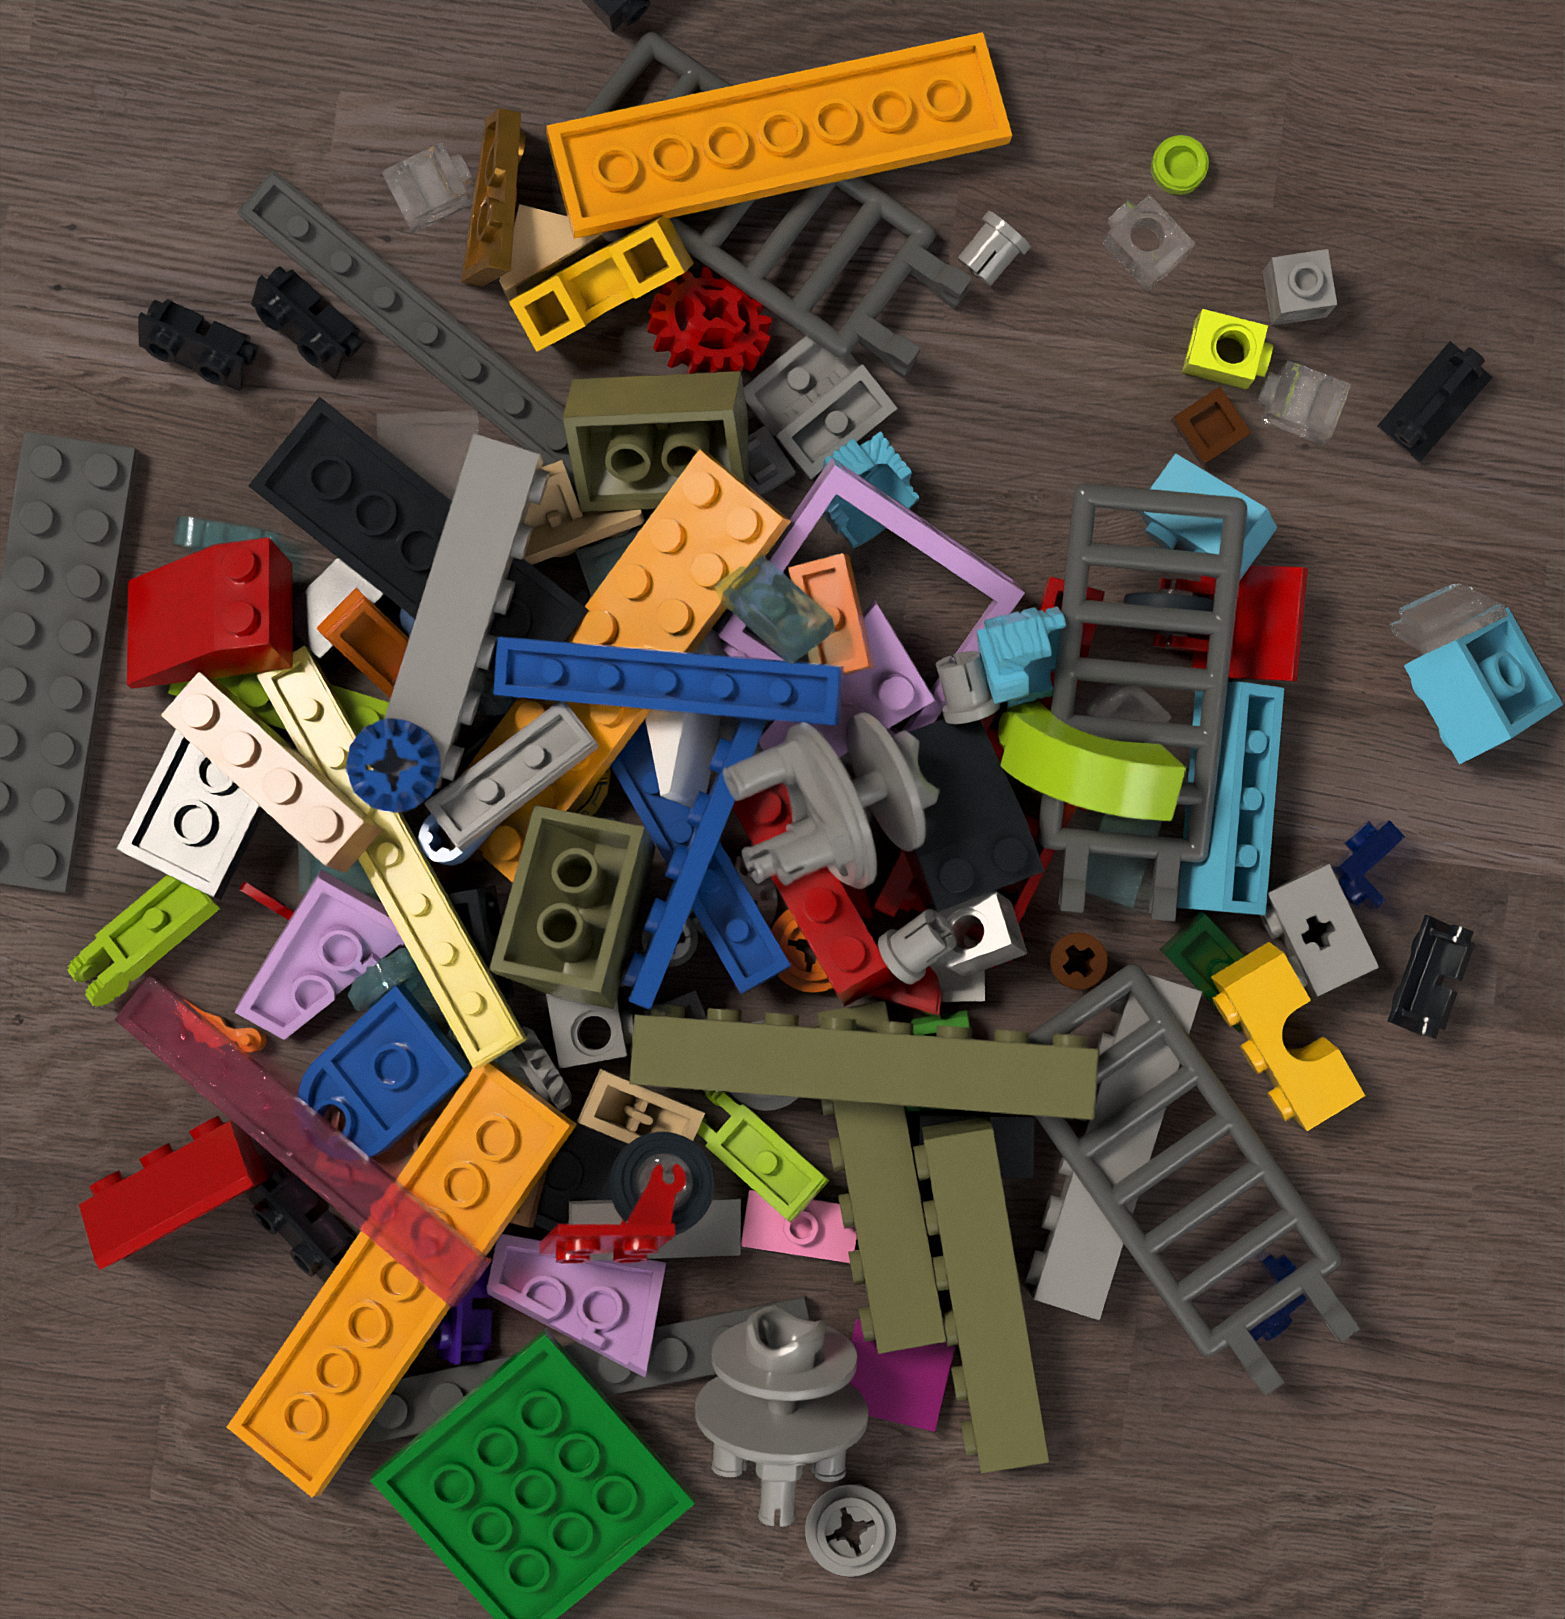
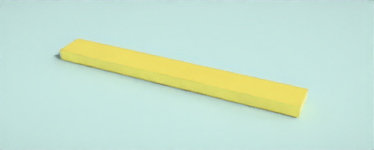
(399, 871)

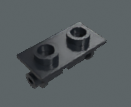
(285, 305)
(172, 334)
(1436, 400)
(1436, 952)
(285, 1211)

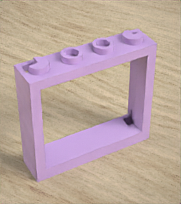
(905, 523)

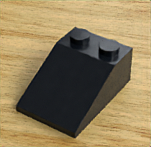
(976, 827)

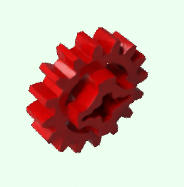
(708, 324)

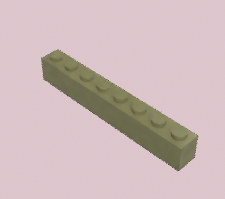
(865, 1065)

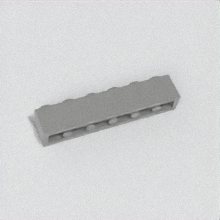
(463, 597)
(1081, 1243)

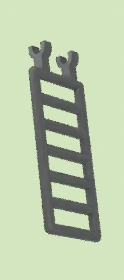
(861, 327)
(1211, 681)
(1261, 1167)

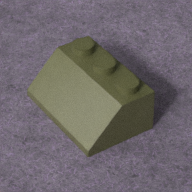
(642, 431)
(574, 906)

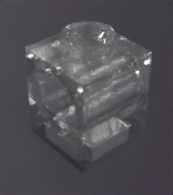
(429, 186)
(1145, 266)
(1303, 401)

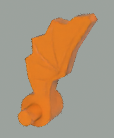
(247, 1038)

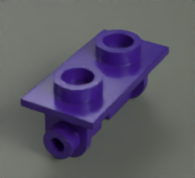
(466, 1327)

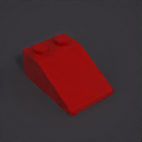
(212, 615)

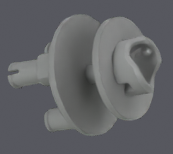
(828, 806)
(782, 1404)

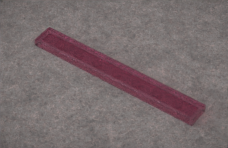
(303, 1141)

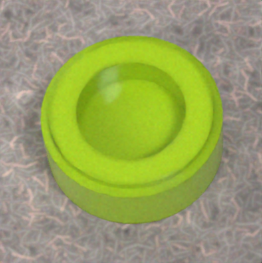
(1179, 164)

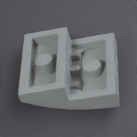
(816, 403)

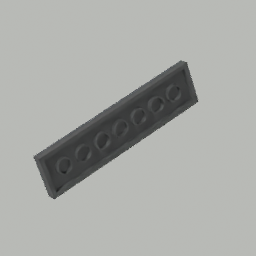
(55, 643)

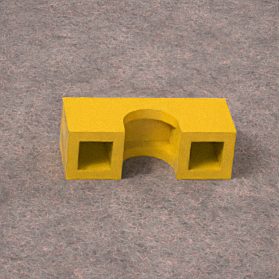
(601, 282)
(1259, 997)

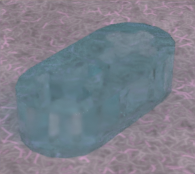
(200, 533)

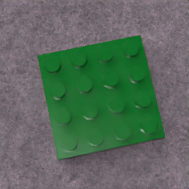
(533, 1486)

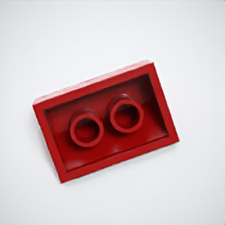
(170, 1190)

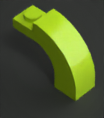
(1086, 768)

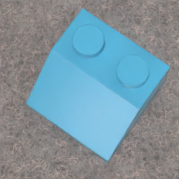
(1483, 688)

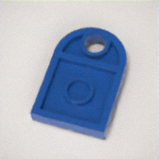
(385, 1072)

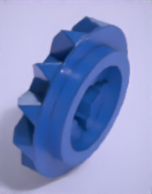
(413, 784)

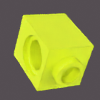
(1204, 360)

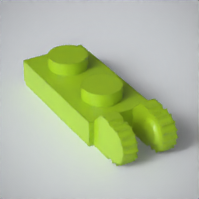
(140, 937)
(762, 1158)

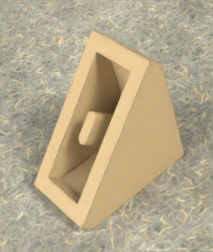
(542, 248)
(635, 1110)

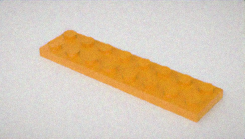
(778, 135)
(651, 599)
(375, 1312)

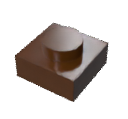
(1211, 426)

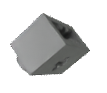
(1343, 949)

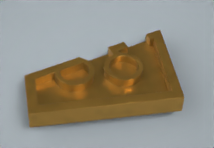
(494, 200)

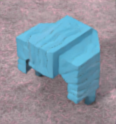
(880, 467)
(1020, 654)

